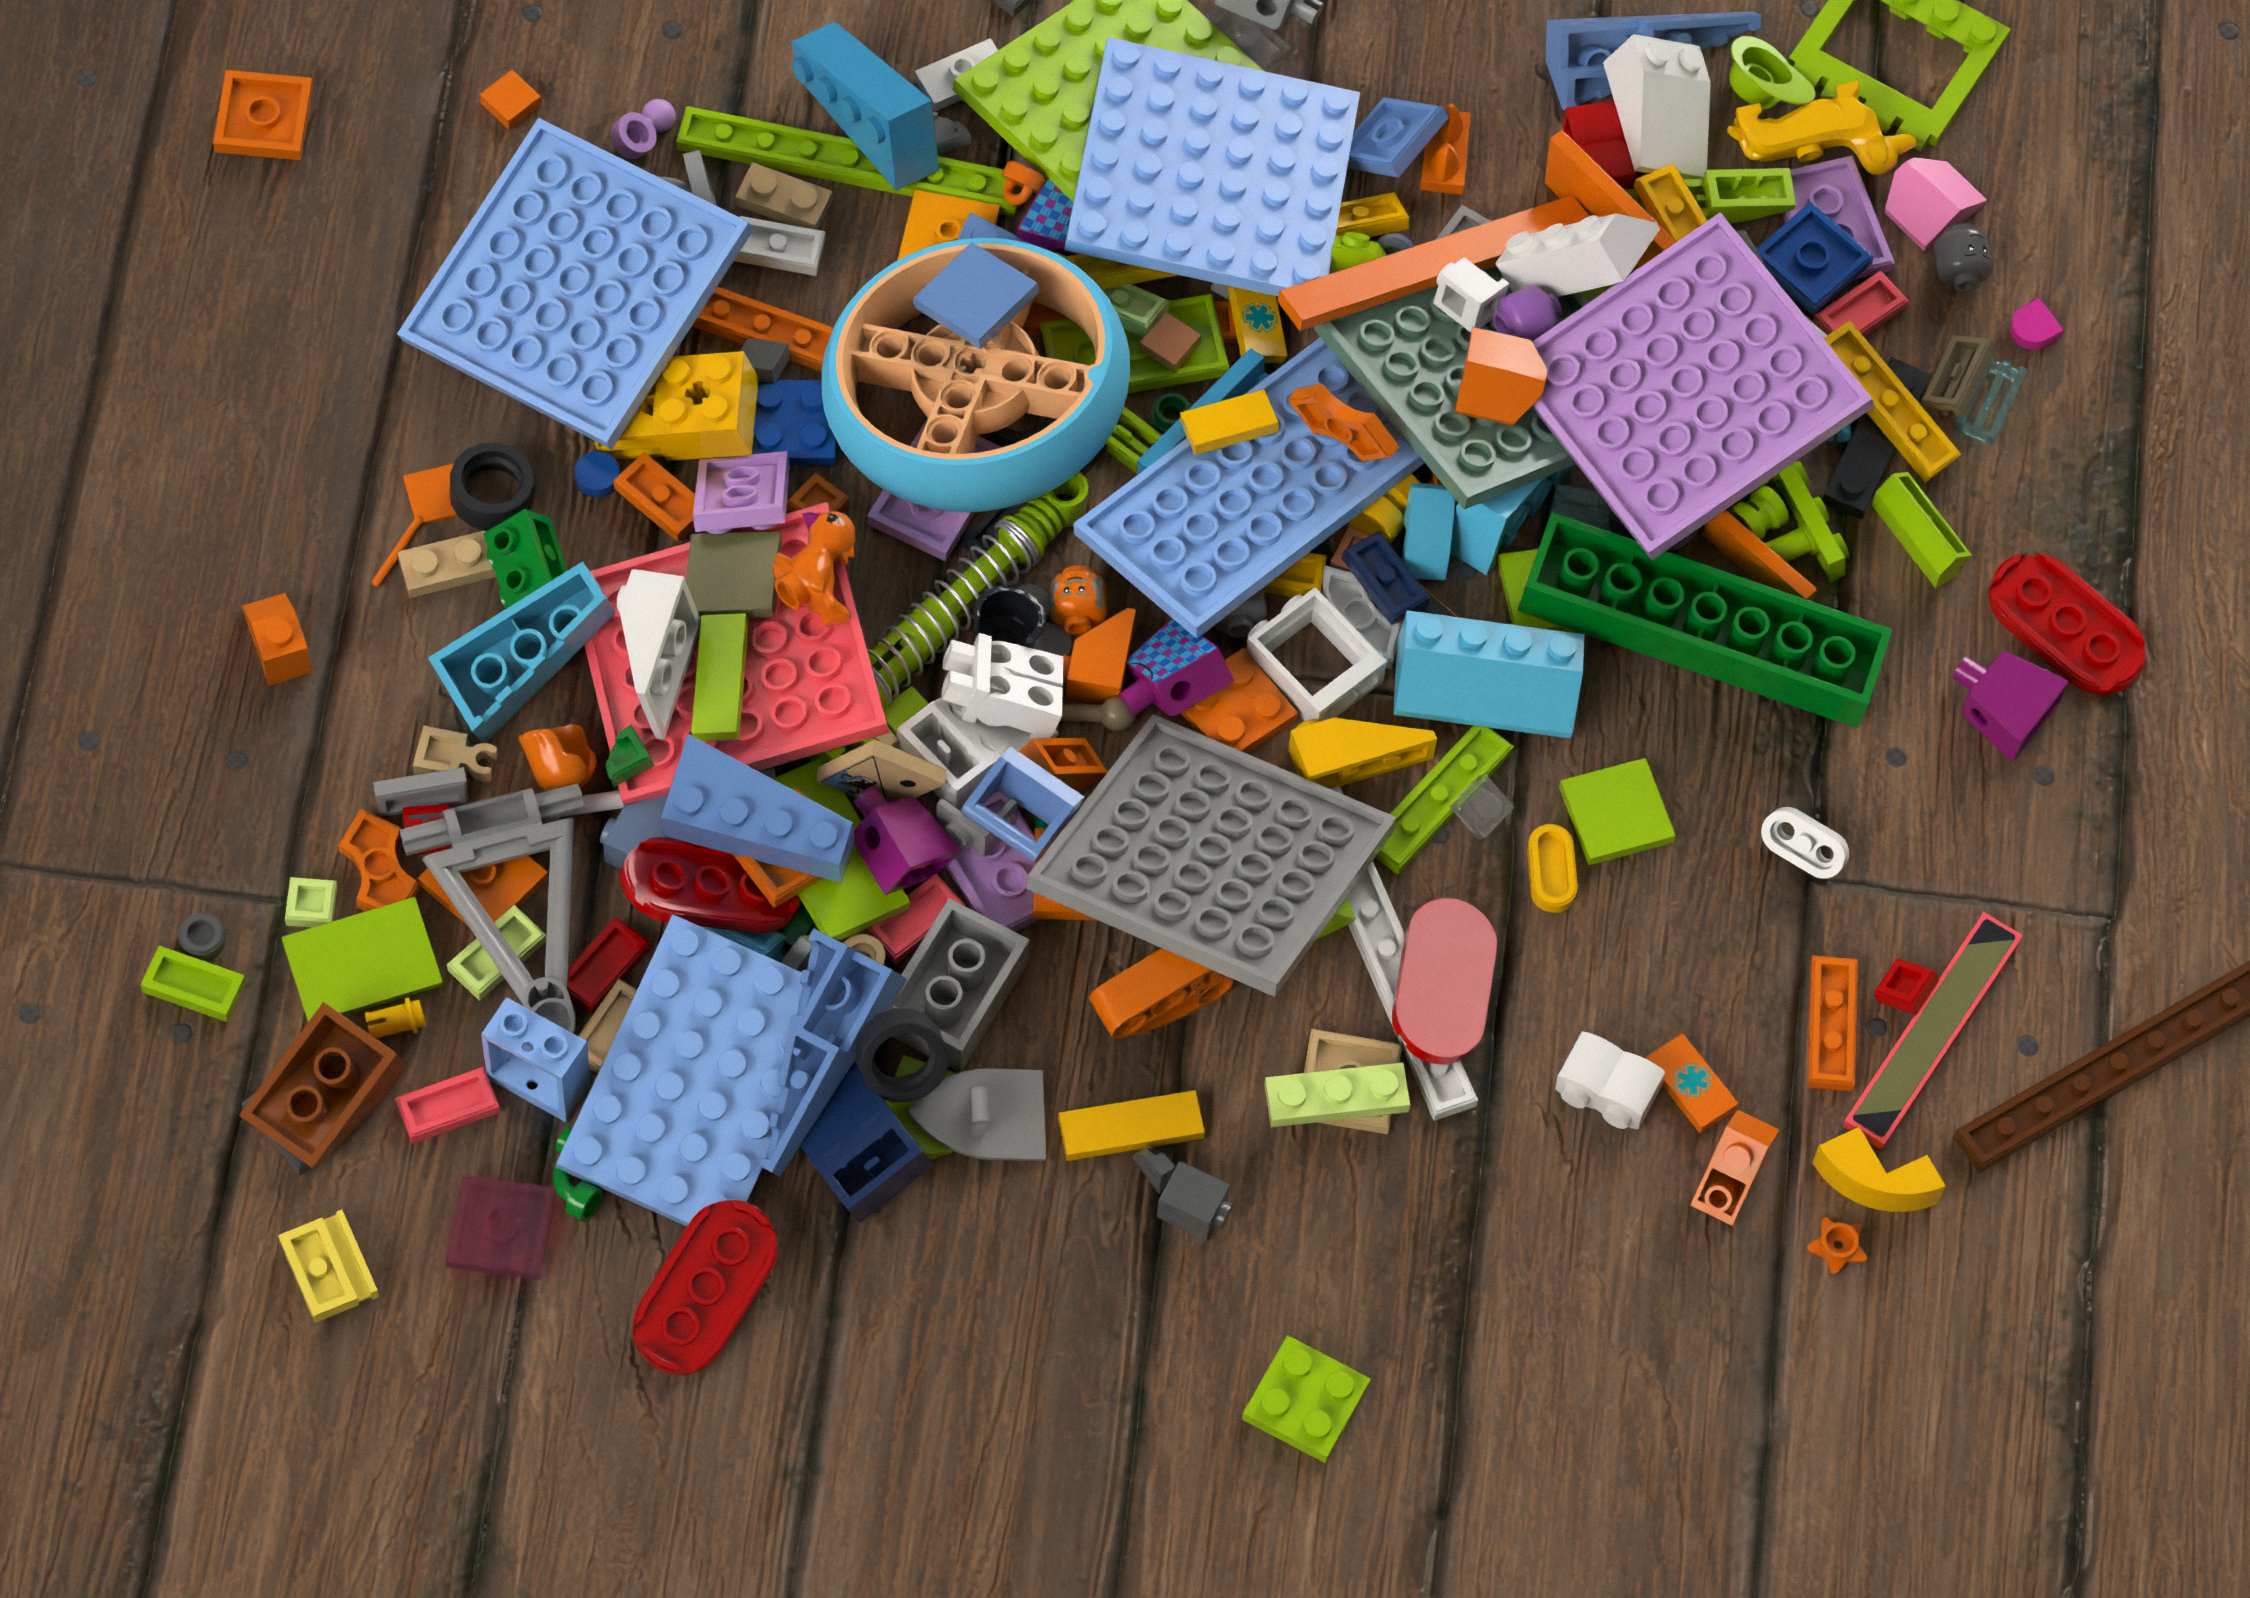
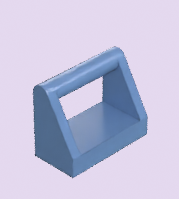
(1033, 790)

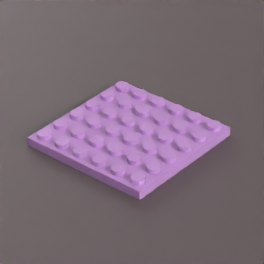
(1691, 386)

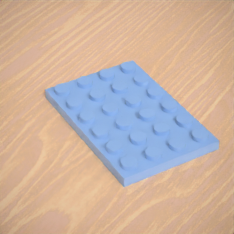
(689, 1078)

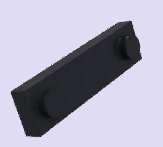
(1869, 452)

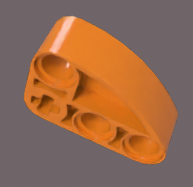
(1156, 993)

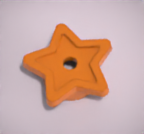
(1838, 1232)

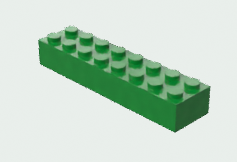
(1705, 620)

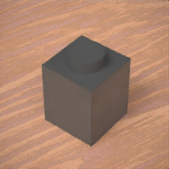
(1194, 1201)

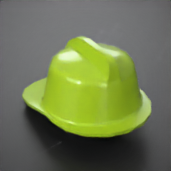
(1765, 76)

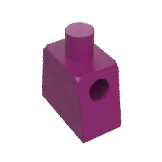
(2009, 699)
(901, 841)

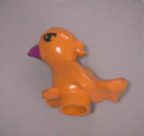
(810, 573)

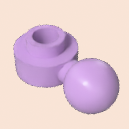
(656, 117)

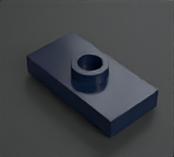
(1385, 577)

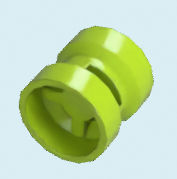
(1761, 512)

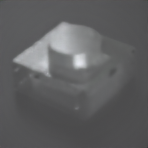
(1482, 806)

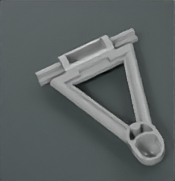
(496, 833)

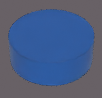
(596, 473)

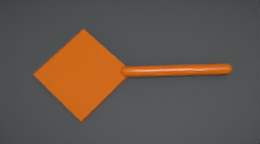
(429, 502)

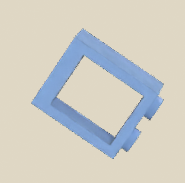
(530, 1048)

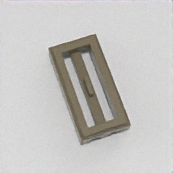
(1965, 375)

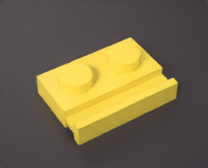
(328, 1266)

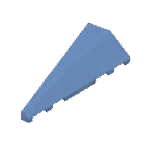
(1581, 45)
(836, 1003)

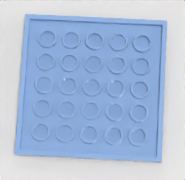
(1211, 169)
(575, 282)

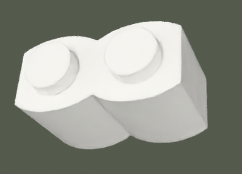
(1610, 1081)

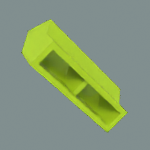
(1920, 528)

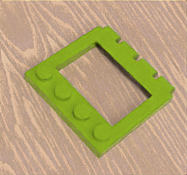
(1950, 19)

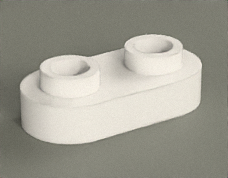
(1805, 845)

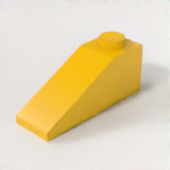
(1351, 750)

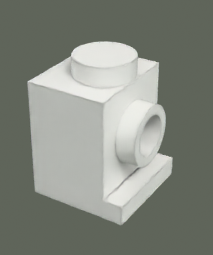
(1468, 294)

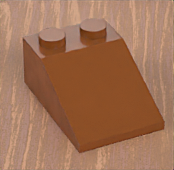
(323, 1087)

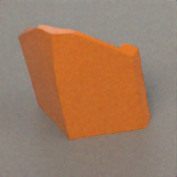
(1500, 377)

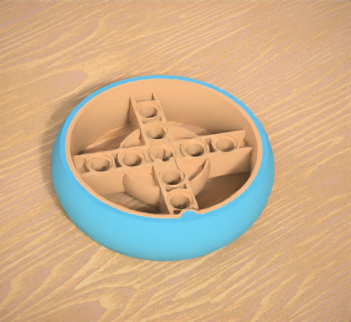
(973, 388)

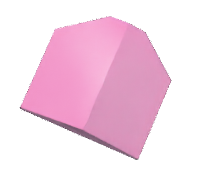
(1929, 198)

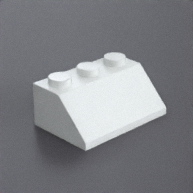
(1576, 255)

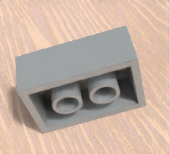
(961, 979)

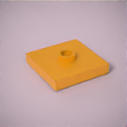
(939, 219)

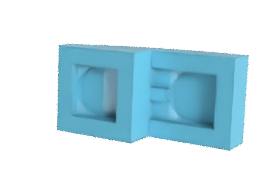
(1428, 530)

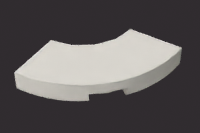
(1355, 604)

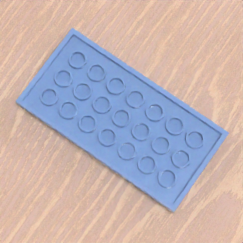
(1231, 520)

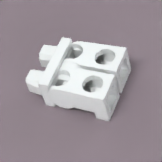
(1005, 685)

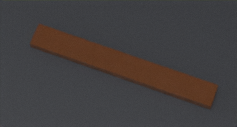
(2107, 1070)

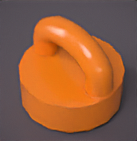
(1024, 177)

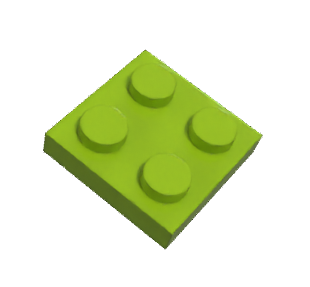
(1306, 1399)

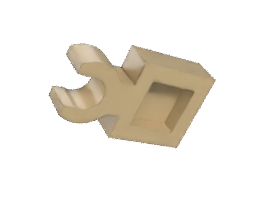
(448, 750)

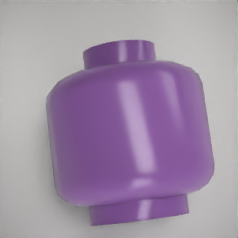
(1527, 313)

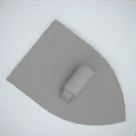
(987, 1114)

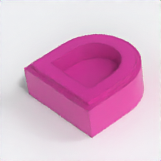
(2034, 326)

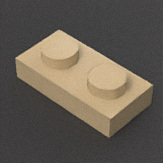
(783, 197)
(445, 564)

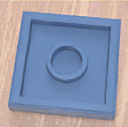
(1394, 136)
(976, 295)

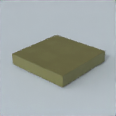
(733, 573)

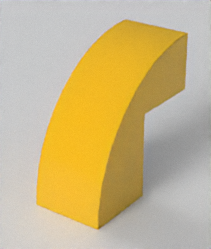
(1856, 1173)

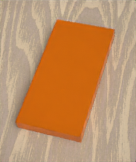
(1577, 174)

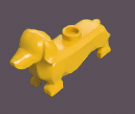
(1820, 127)

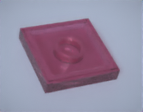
(501, 1227)

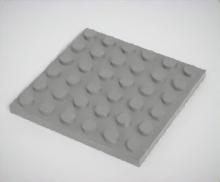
(1212, 854)

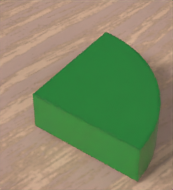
(627, 757)

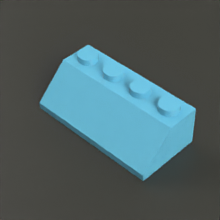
(1488, 674)

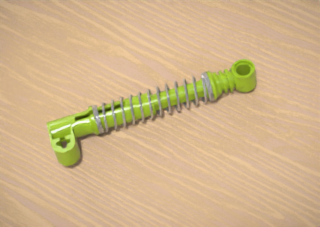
(935, 620)

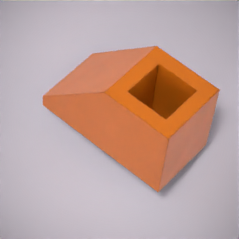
(1734, 1167)

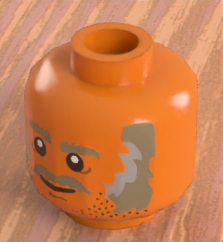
(1078, 599)

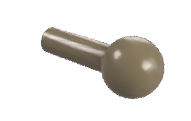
(1112, 713)

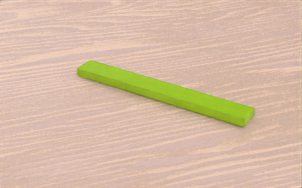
(828, 157)

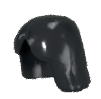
(994, 615)

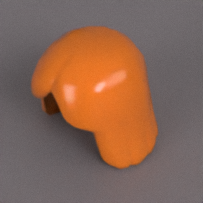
(559, 756)

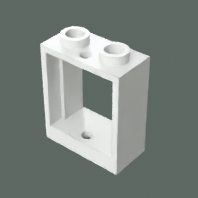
(1342, 692)

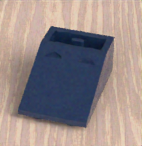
(863, 1148)

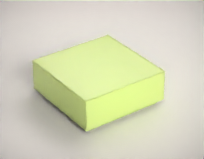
(310, 902)

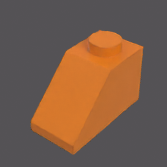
(278, 638)
(1100, 660)
(1066, 759)

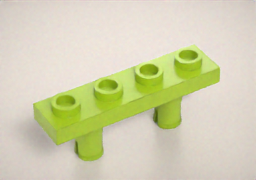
(1812, 532)

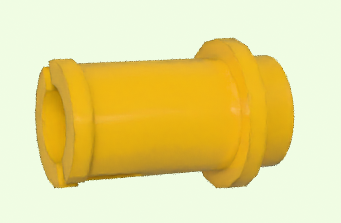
(396, 1019)

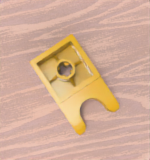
(695, 411)

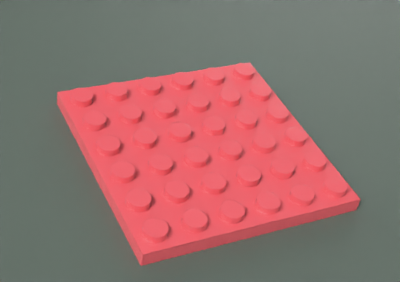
(802, 681)

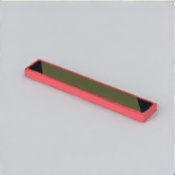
(1933, 1030)

